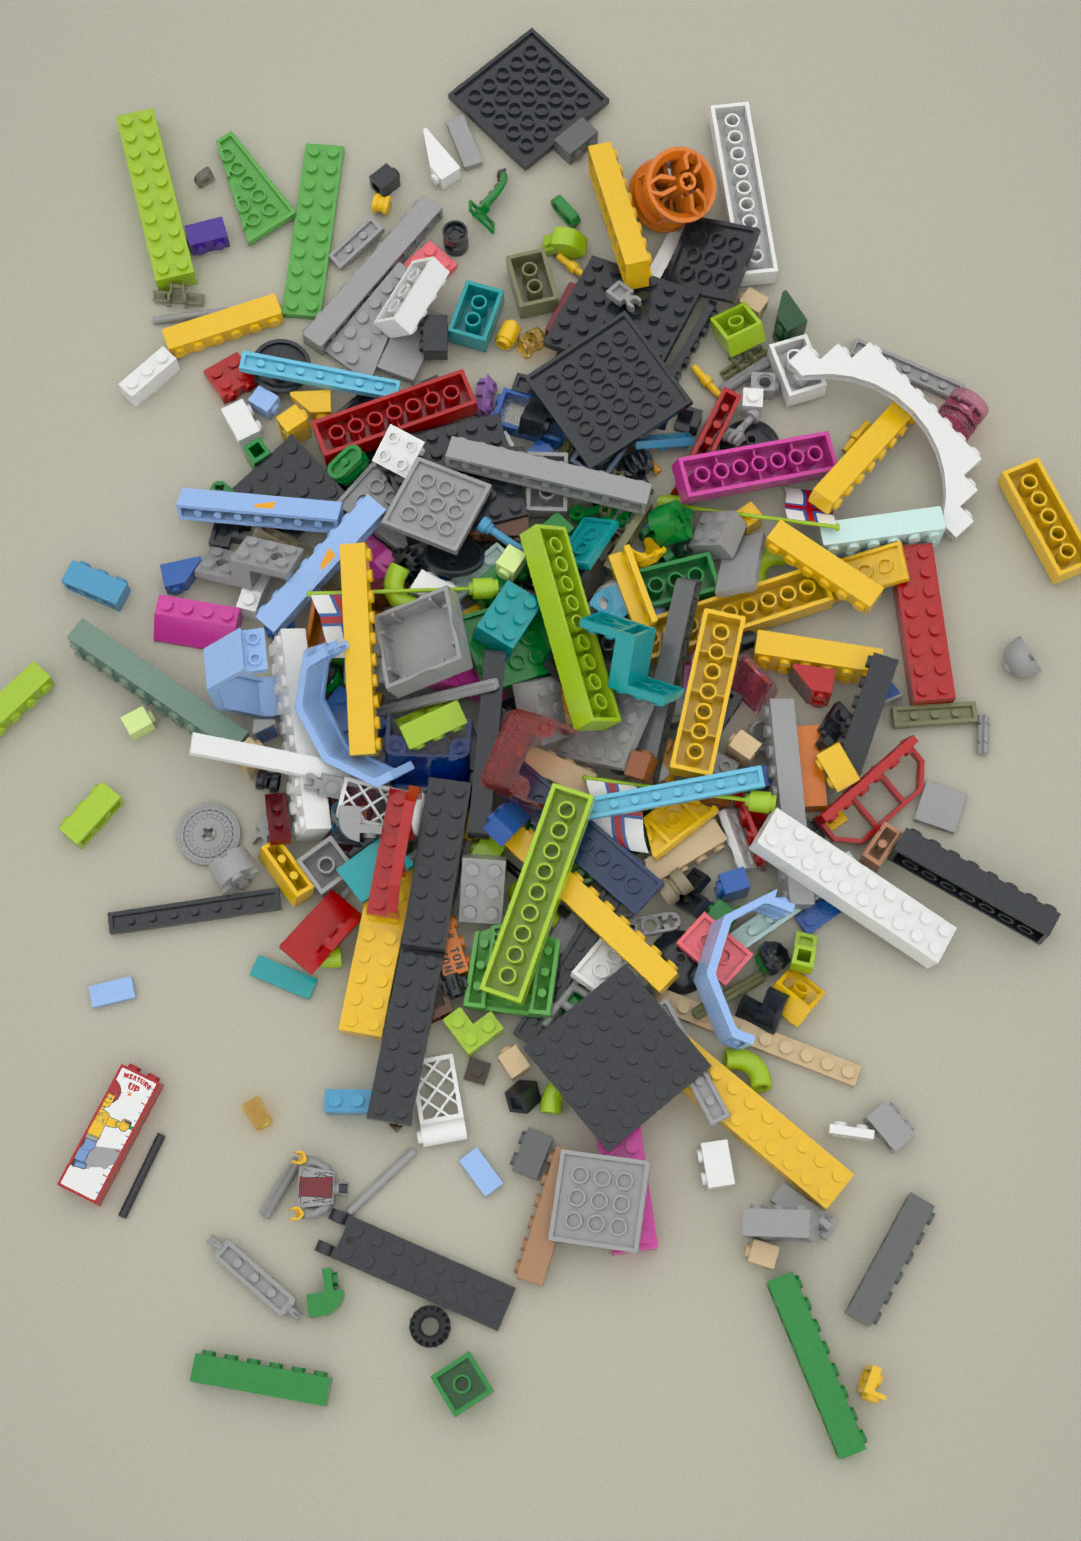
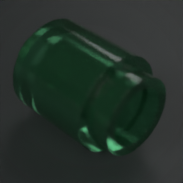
(682, 549)

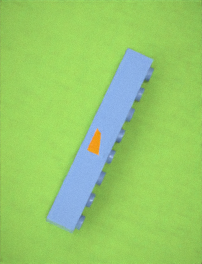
(259, 510)
(320, 566)

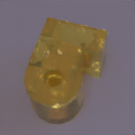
(530, 342)
(257, 1113)

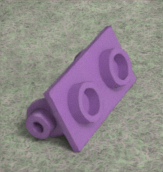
(486, 389)

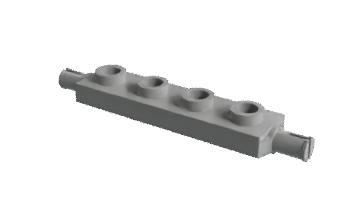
(255, 1278)

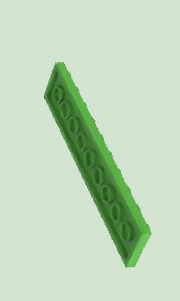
(313, 231)

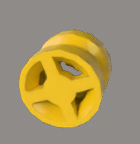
(381, 204)

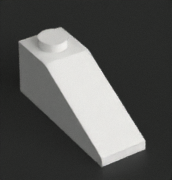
(442, 166)
(252, 600)

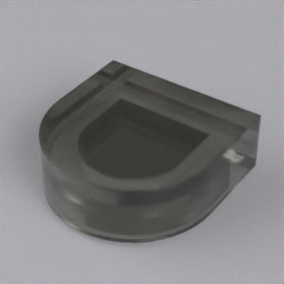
(204, 178)

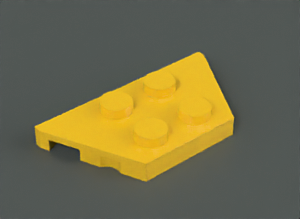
(674, 823)

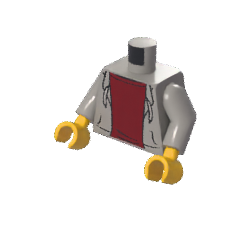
(316, 1187)

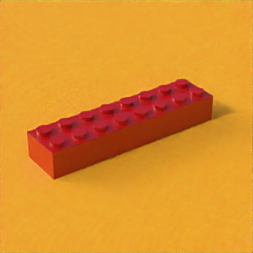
(410, 409)
(923, 630)

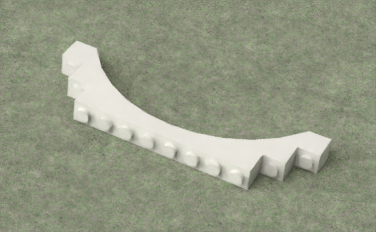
(875, 372)

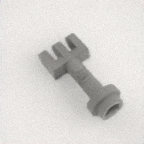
(736, 436)

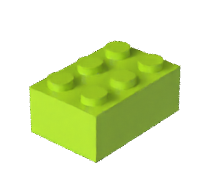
(430, 723)

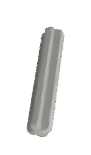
(744, 376)
(279, 1189)

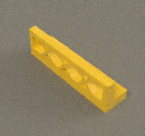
(632, 587)

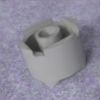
(234, 870)

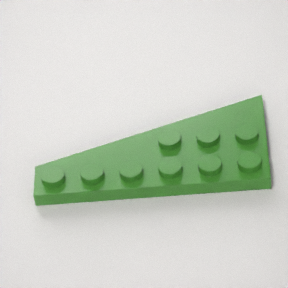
(256, 197)

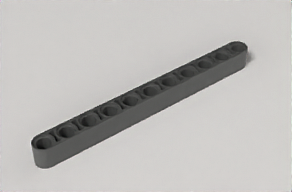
(671, 666)

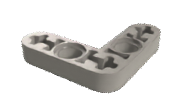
(638, 922)

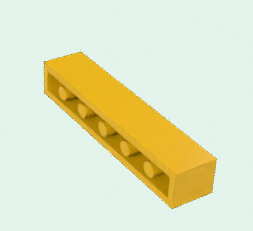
(223, 326)
(823, 567)

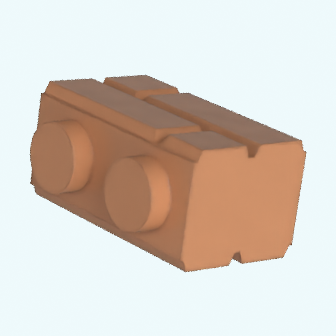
(880, 846)

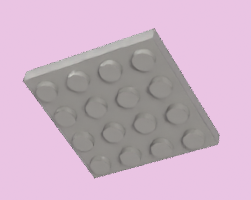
(436, 505)
(614, 745)
(599, 1201)

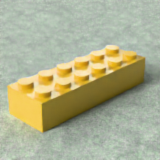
(1043, 519)
(780, 650)

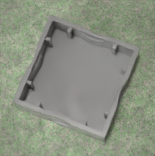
(422, 642)

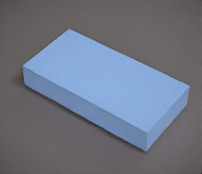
(112, 992)
(481, 1172)

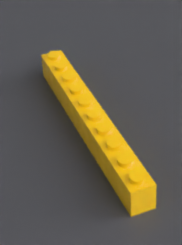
(360, 657)
(606, 924)

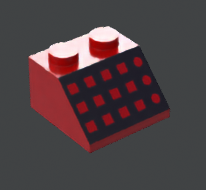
(812, 683)

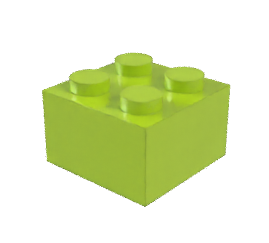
(737, 329)

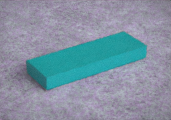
(284, 977)

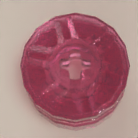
(964, 410)

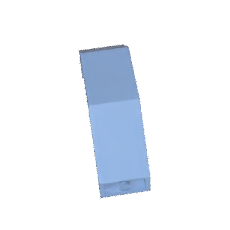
(227, 675)
(323, 726)
(705, 975)

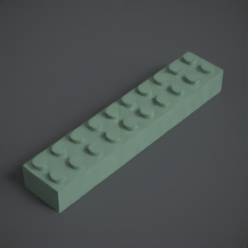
(151, 684)

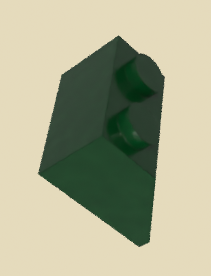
(789, 319)

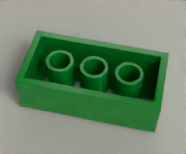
(661, 578)

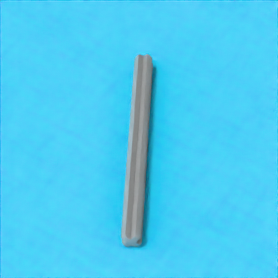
(438, 697)

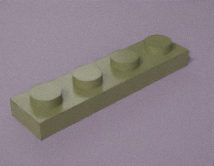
(631, 532)
(934, 715)

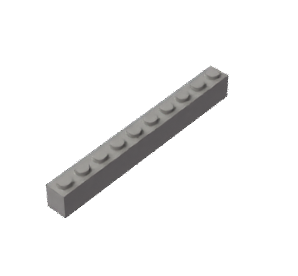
(395, 248)
(548, 475)
(786, 781)

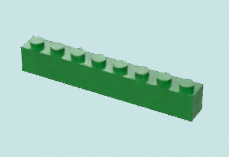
(815, 1365)

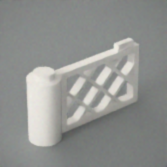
(418, 810)
(448, 1127)

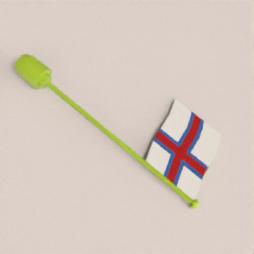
(797, 510)
(331, 610)
(629, 828)

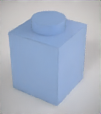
(265, 403)

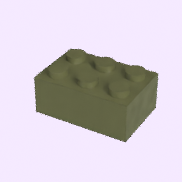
(532, 283)

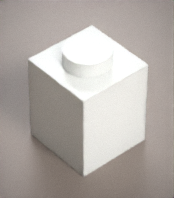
(751, 399)

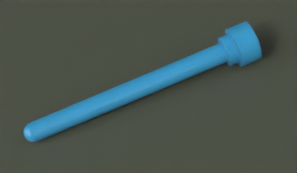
(486, 526)

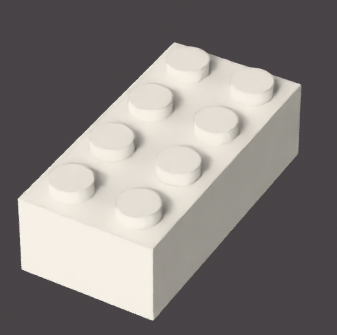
(412, 297)

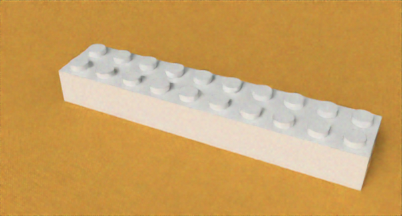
(743, 185)
(308, 808)
(853, 888)

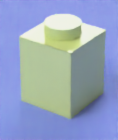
(510, 563)
(139, 722)

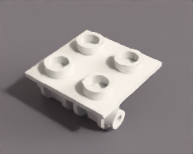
(398, 451)

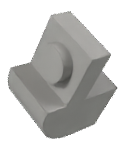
(349, 822)

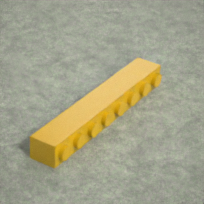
(861, 458)

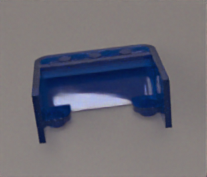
(450, 766)

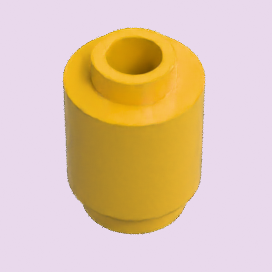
(507, 334)

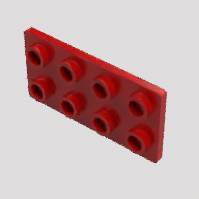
(753, 822)
(321, 932)

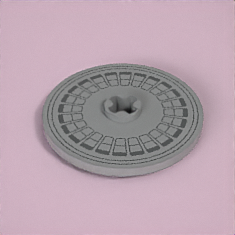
(208, 818)

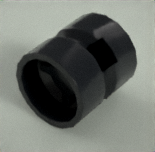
(455, 238)

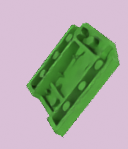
(541, 992)

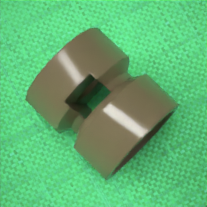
(674, 886)

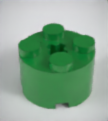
(671, 523)

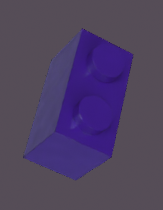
(207, 236)

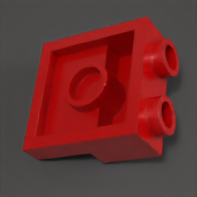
(228, 380)

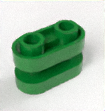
(348, 465)

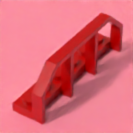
(860, 787)
(391, 853)

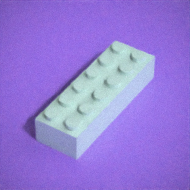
(873, 531)

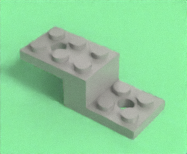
(249, 562)

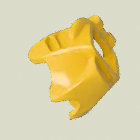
(651, 555)

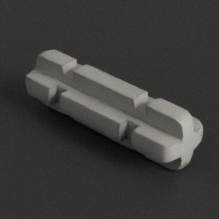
(983, 735)

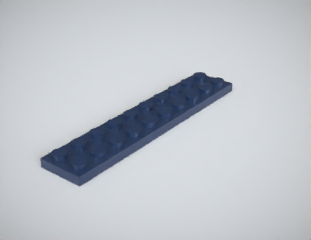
(600, 854)

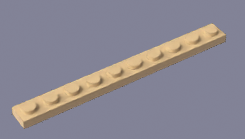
(774, 1045)

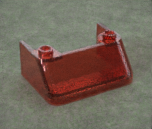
(510, 750)

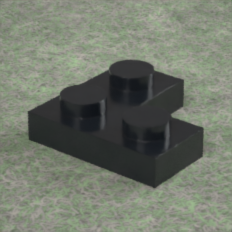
(695, 903)
(765, 1014)

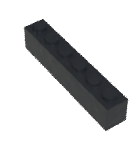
(868, 708)

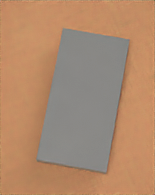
(403, 356)
(741, 572)

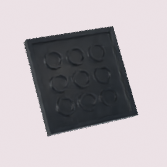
(713, 257)
(290, 473)

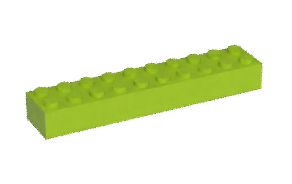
(156, 199)
(573, 648)
(537, 894)

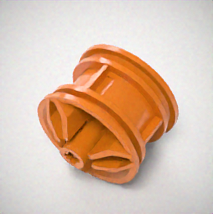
(688, 173)

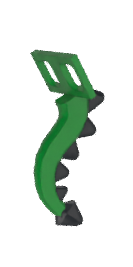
(484, 207)

